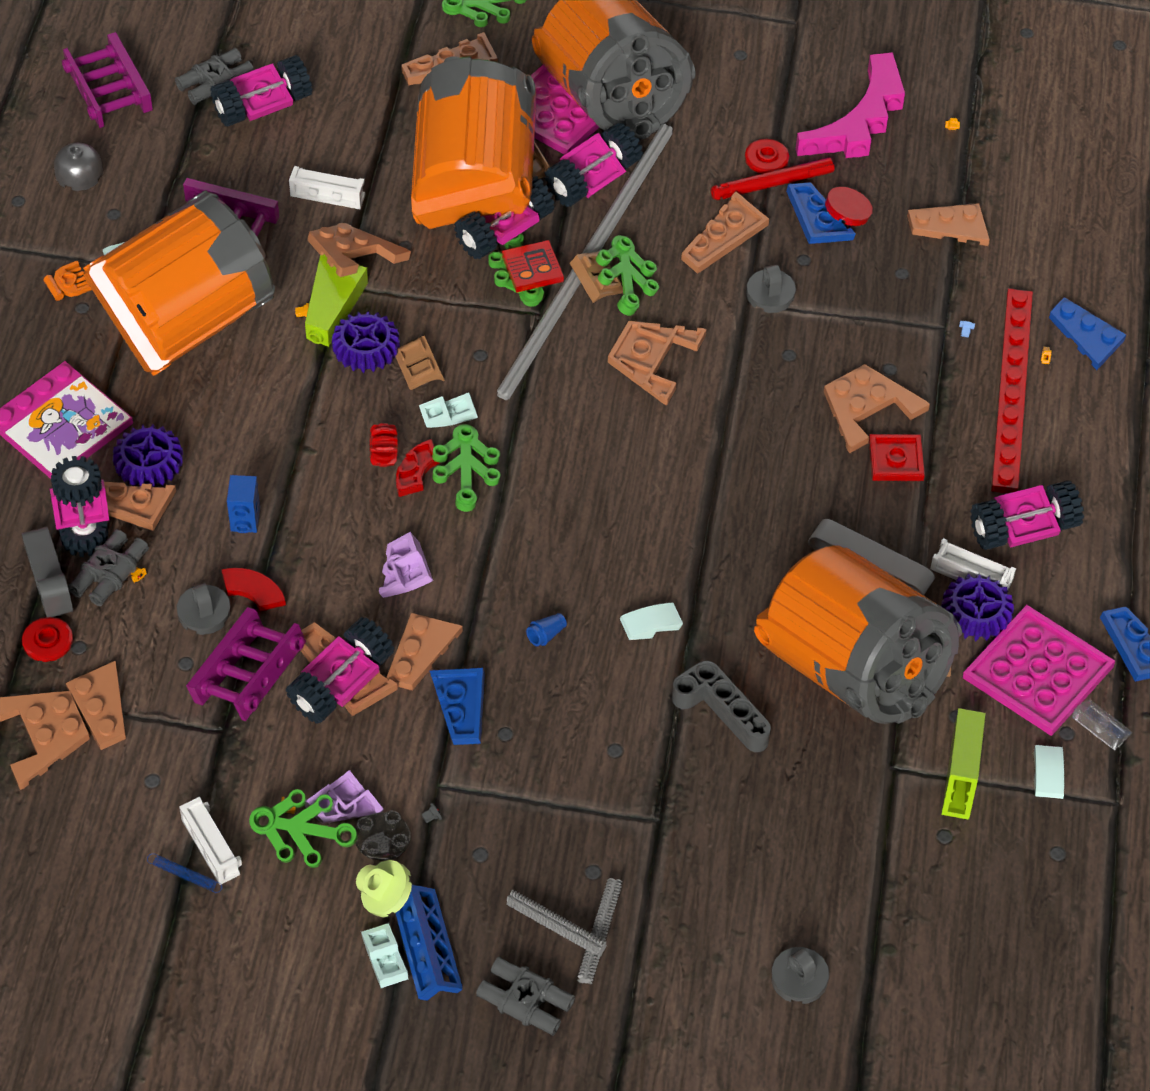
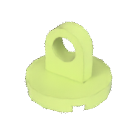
(384, 887)

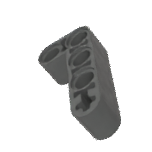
(47, 572)
(751, 729)

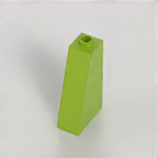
(332, 300)
(963, 764)

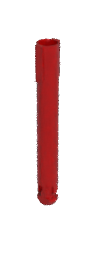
(773, 178)

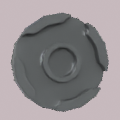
(771, 289)
(203, 609)
(800, 975)

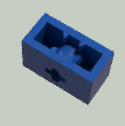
(243, 503)

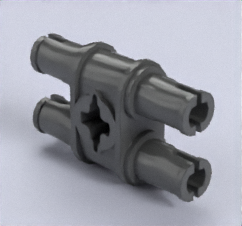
(211, 73)
(108, 567)
(527, 1009)

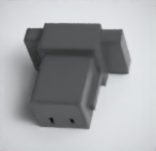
(431, 814)

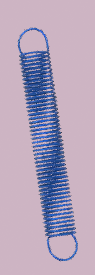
(198, 877)

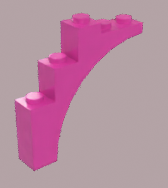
(868, 117)

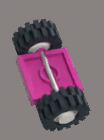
(261, 91)
(593, 164)
(480, 233)
(79, 505)
(1027, 515)
(340, 670)

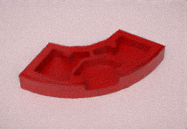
(414, 467)
(253, 586)

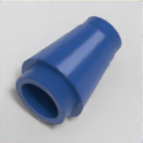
(545, 629)

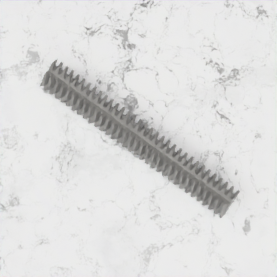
(556, 923)
(599, 928)

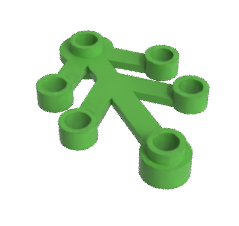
(462, 7)
(624, 249)
(529, 297)
(466, 462)
(298, 826)

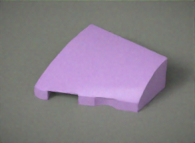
(405, 567)
(349, 800)

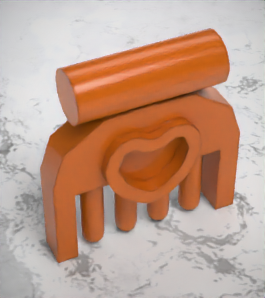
(66, 281)

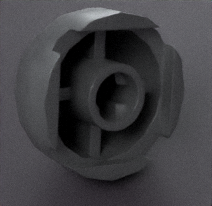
(78, 166)

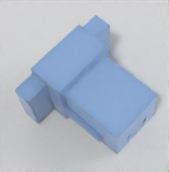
(966, 328)

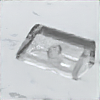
(1101, 724)

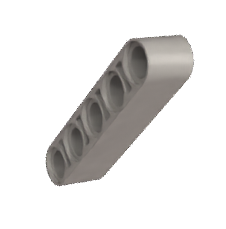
(904, 569)

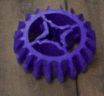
(365, 334)
(147, 456)
(991, 599)

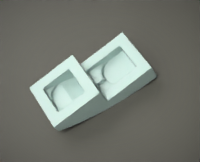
(446, 413)
(651, 619)
(1049, 771)
(384, 955)

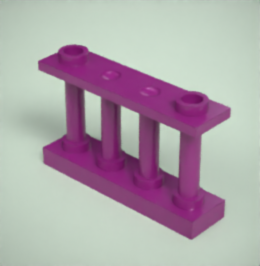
(122, 65)
(241, 203)
(228, 652)

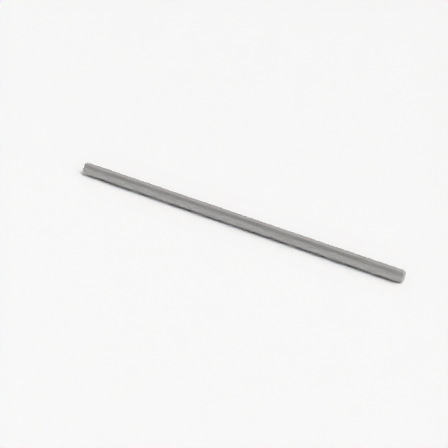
(572, 281)

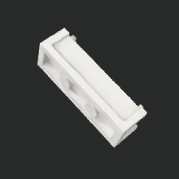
(326, 188)
(958, 562)
(209, 840)

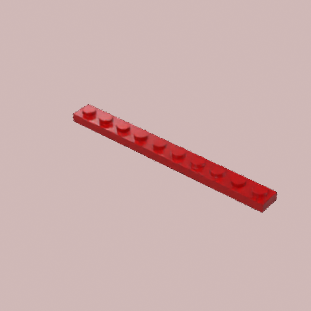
(1012, 392)

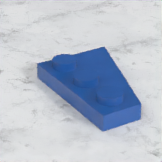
(814, 217)
(1089, 332)
(1130, 639)
(461, 702)

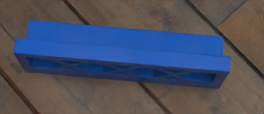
(420, 942)

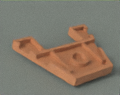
(345, 242)
(643, 349)
(863, 394)
(52, 727)

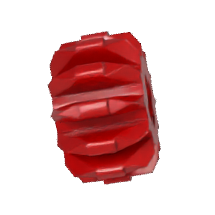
(383, 444)

